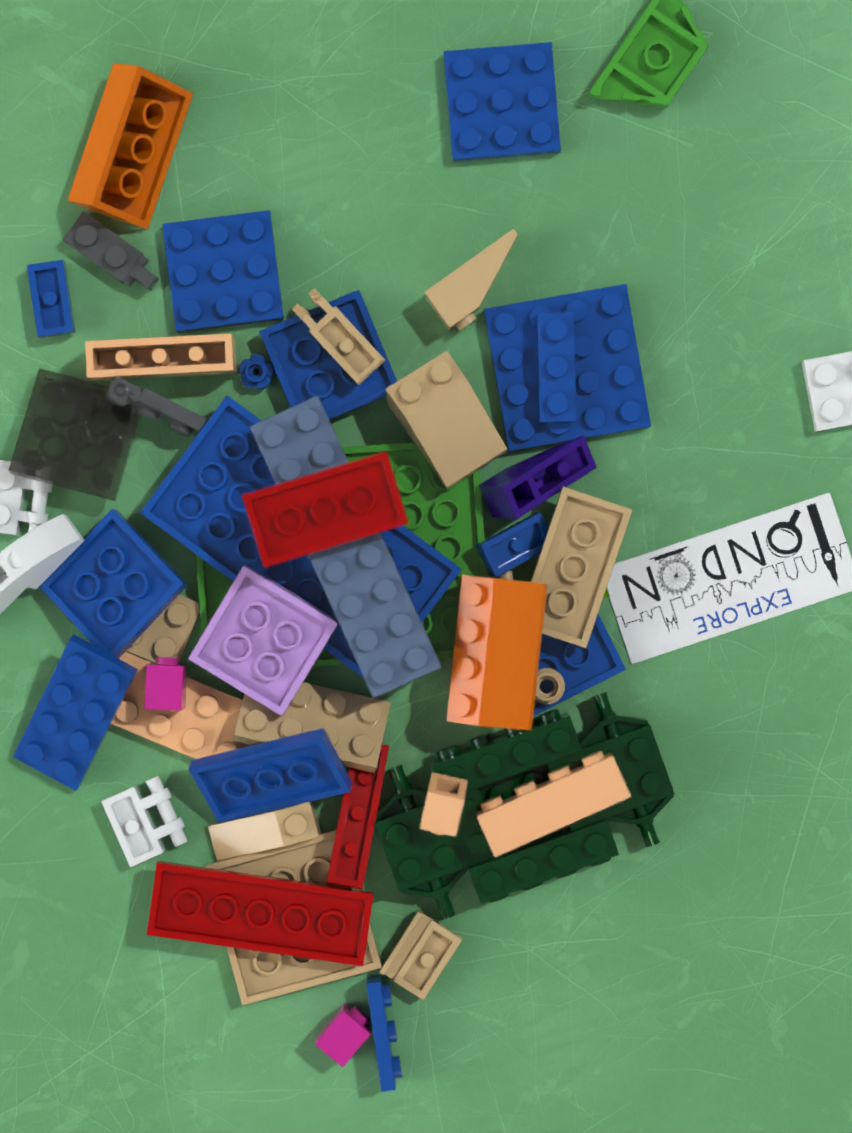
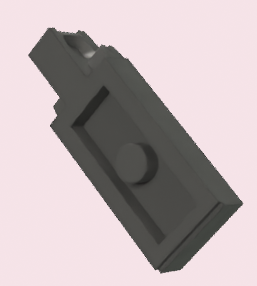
(109, 251)
(155, 406)

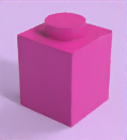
(166, 684)
(344, 1034)

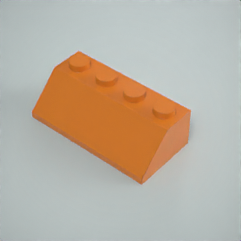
(130, 145)
(496, 652)

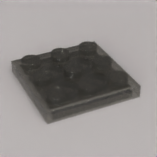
(74, 436)

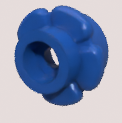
(259, 362)

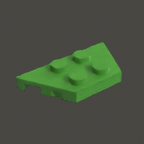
(653, 57)

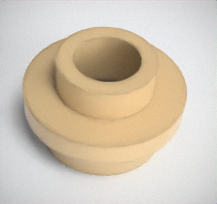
(558, 686)

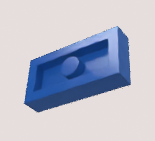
(51, 298)
(513, 545)

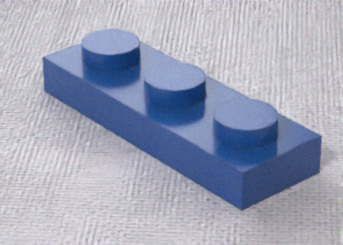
(556, 367)
(383, 1032)

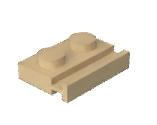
(420, 954)

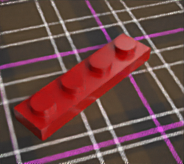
(356, 826)

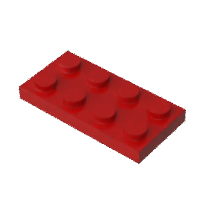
(325, 509)

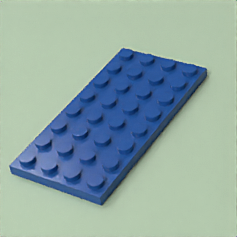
(206, 512)

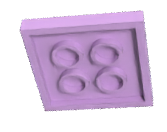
(263, 640)

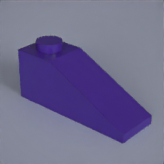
(536, 479)

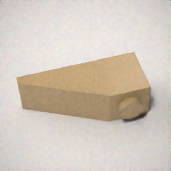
(465, 289)
(265, 831)

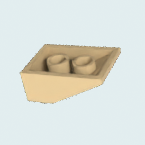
(445, 419)

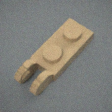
(341, 339)

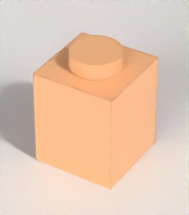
(443, 804)

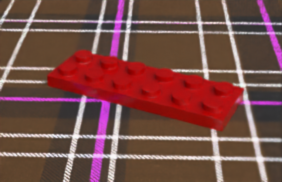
(260, 913)

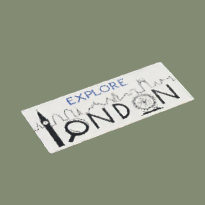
(730, 578)

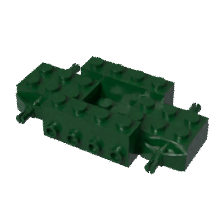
(496, 766)

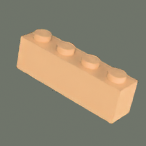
(161, 357)
(552, 804)

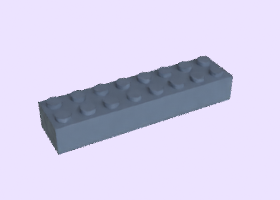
(357, 574)

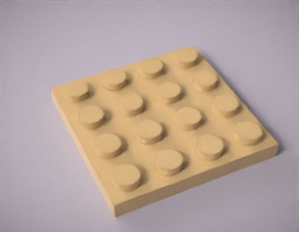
(270, 974)

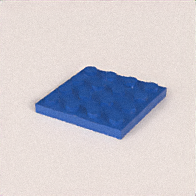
(606, 367)

